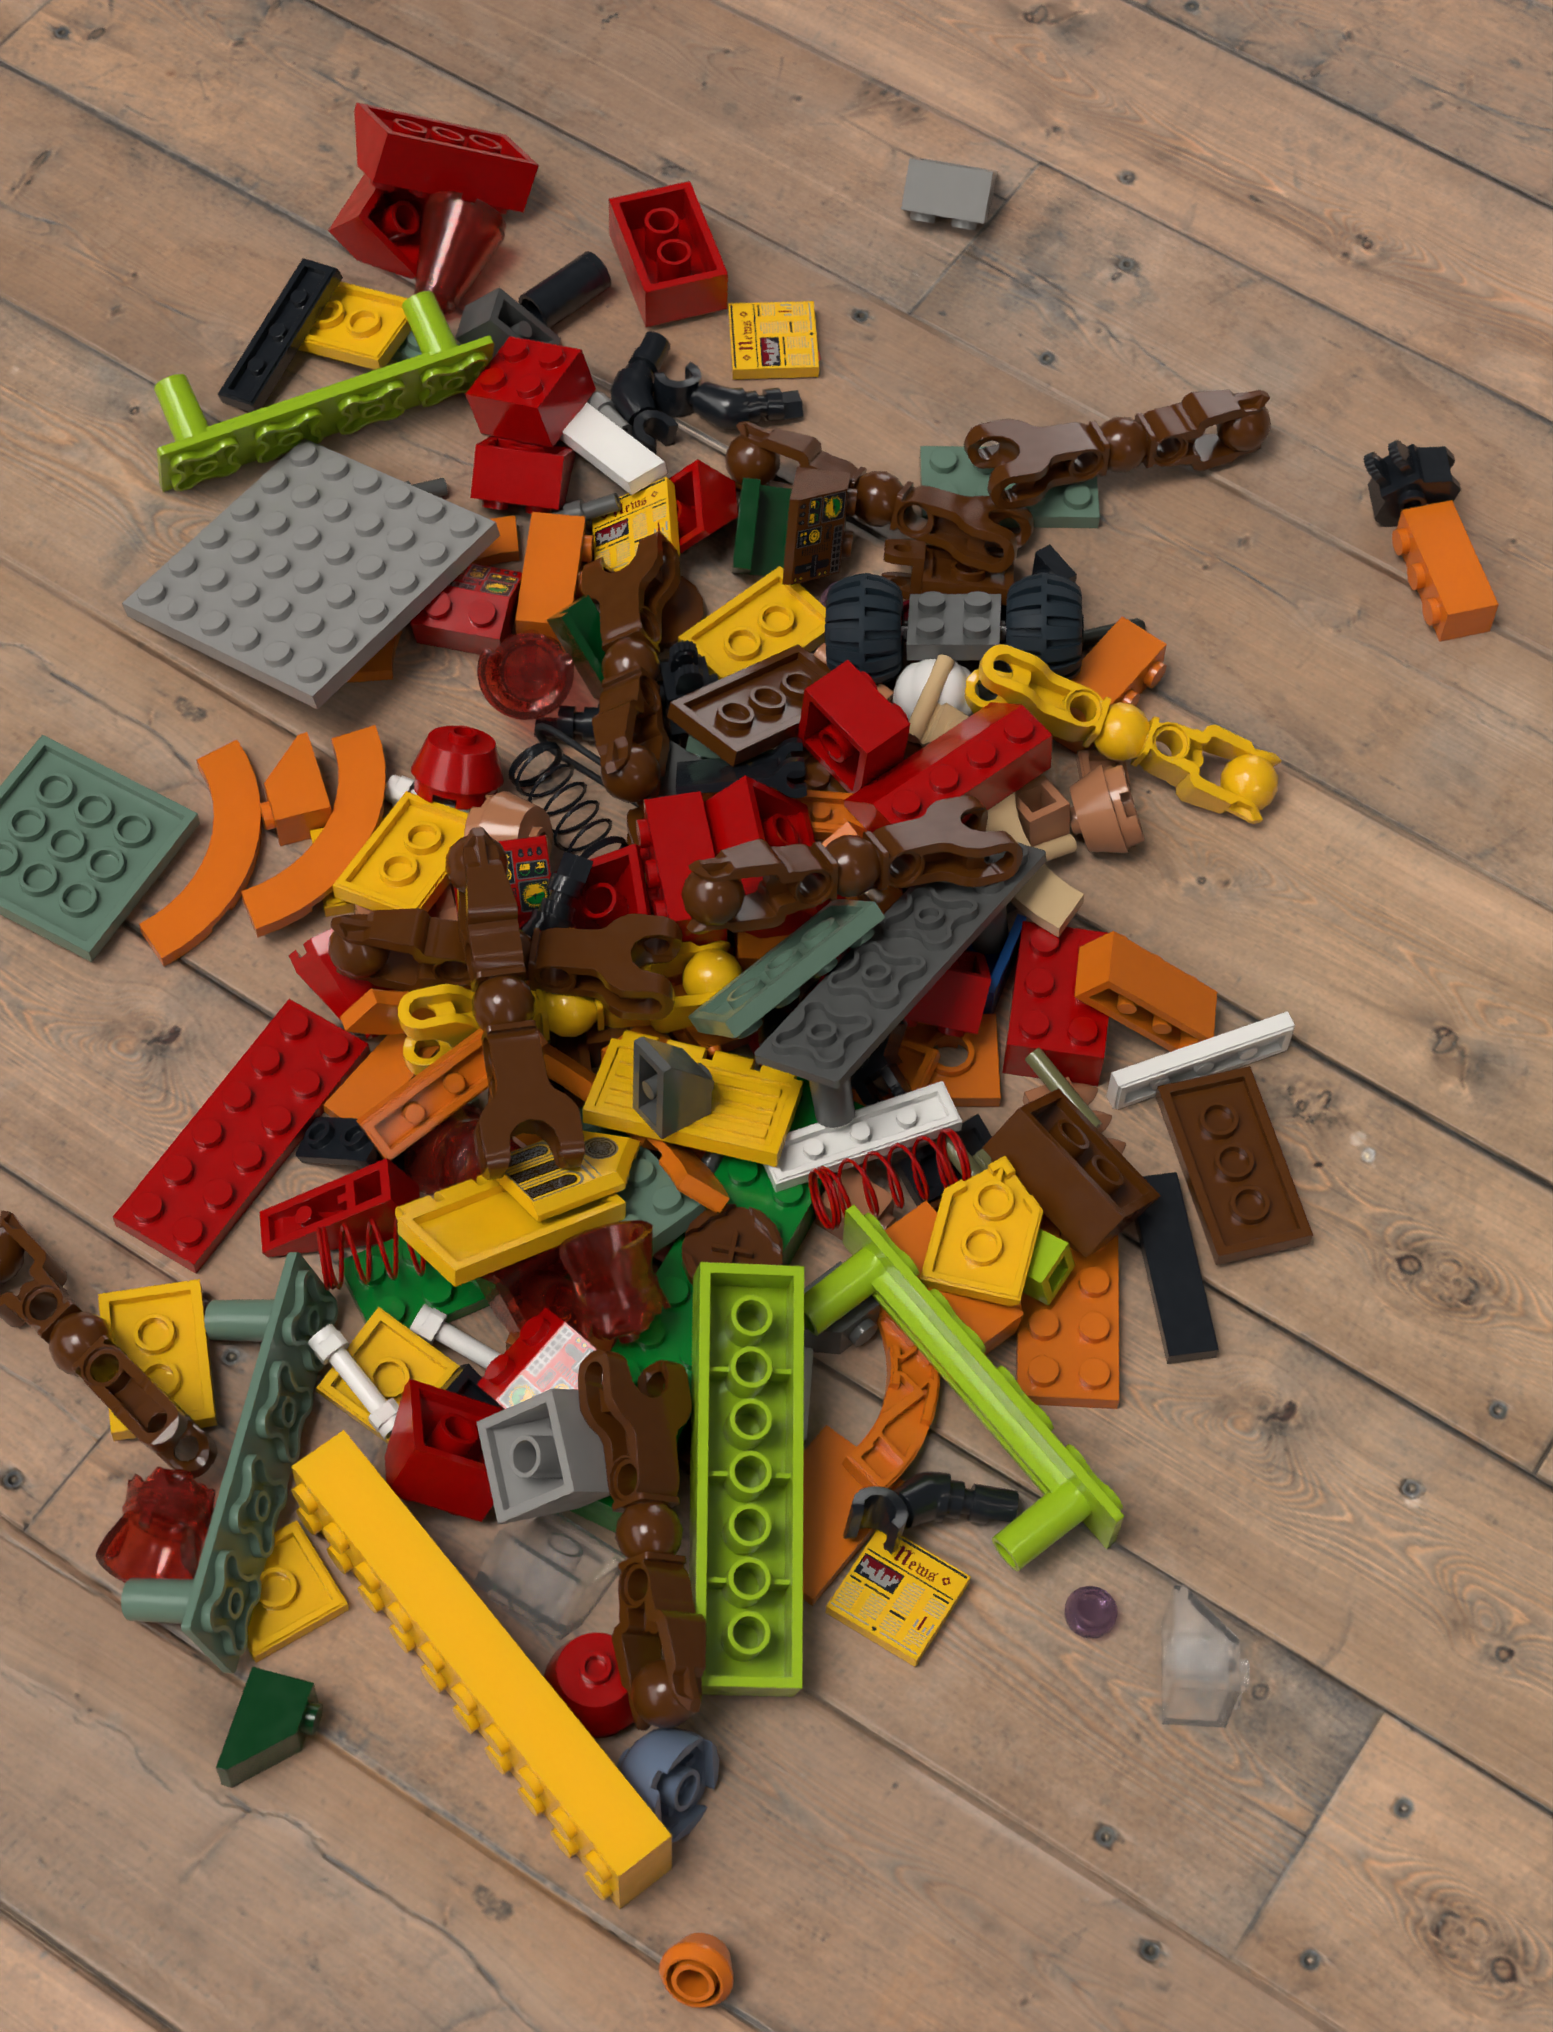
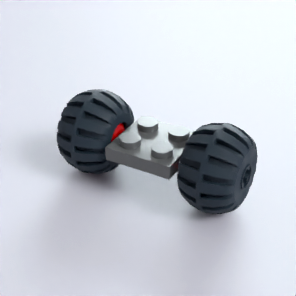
(869, 626)

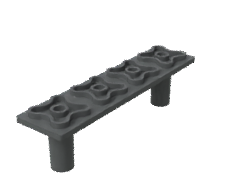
(885, 979)

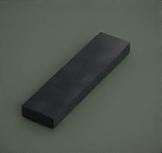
(280, 335)
(1175, 1275)

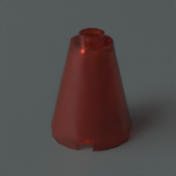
(455, 246)

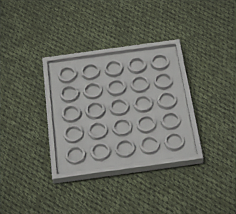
(311, 572)

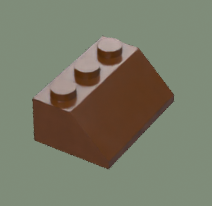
(1072, 1171)

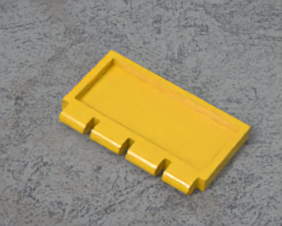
(748, 1108)
(483, 1228)

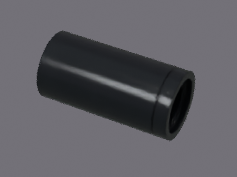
(567, 289)

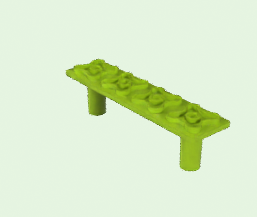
(342, 407)
(992, 1393)

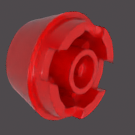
(458, 766)
(590, 1683)

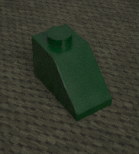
(268, 1725)

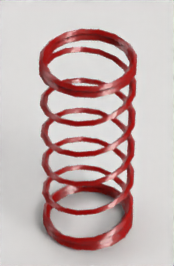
(943, 1164)
(329, 1277)

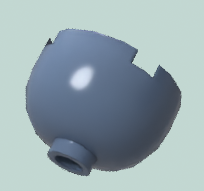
(671, 1774)

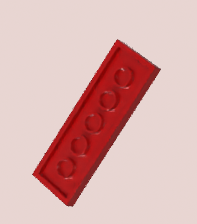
(240, 1136)

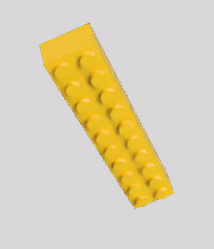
(482, 1671)

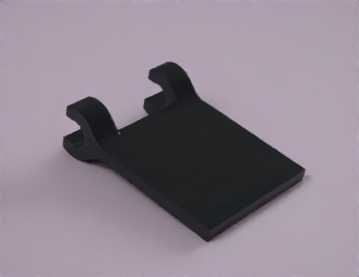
(768, 769)

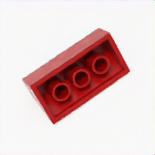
(441, 156)
(979, 758)

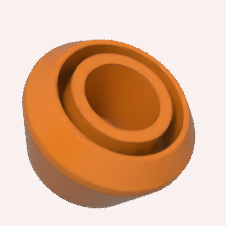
(697, 1970)

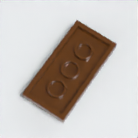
(750, 707)
(1233, 1165)

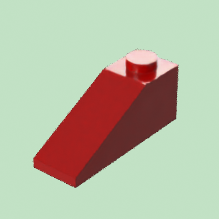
(349, 1200)

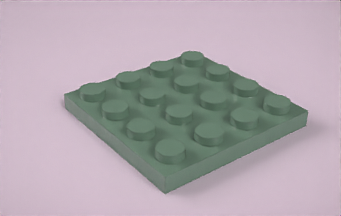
(81, 846)

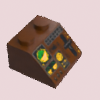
(817, 524)

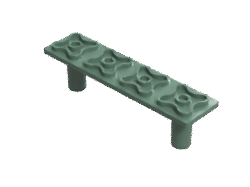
(254, 1490)

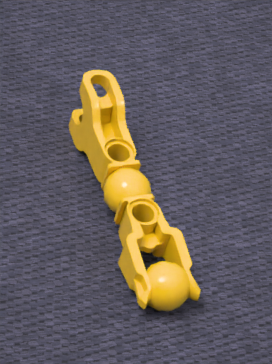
(1125, 734)
(704, 971)

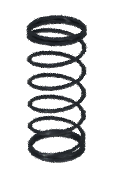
(532, 752)

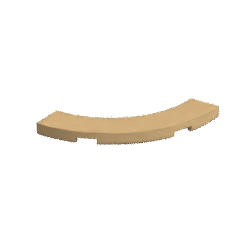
(1045, 896)

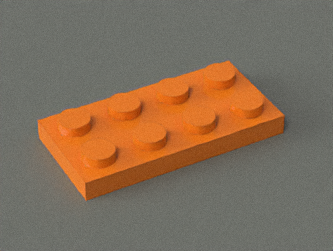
(1072, 1346)

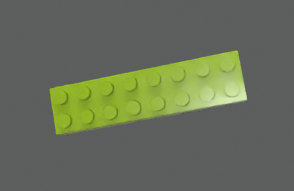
(748, 1475)

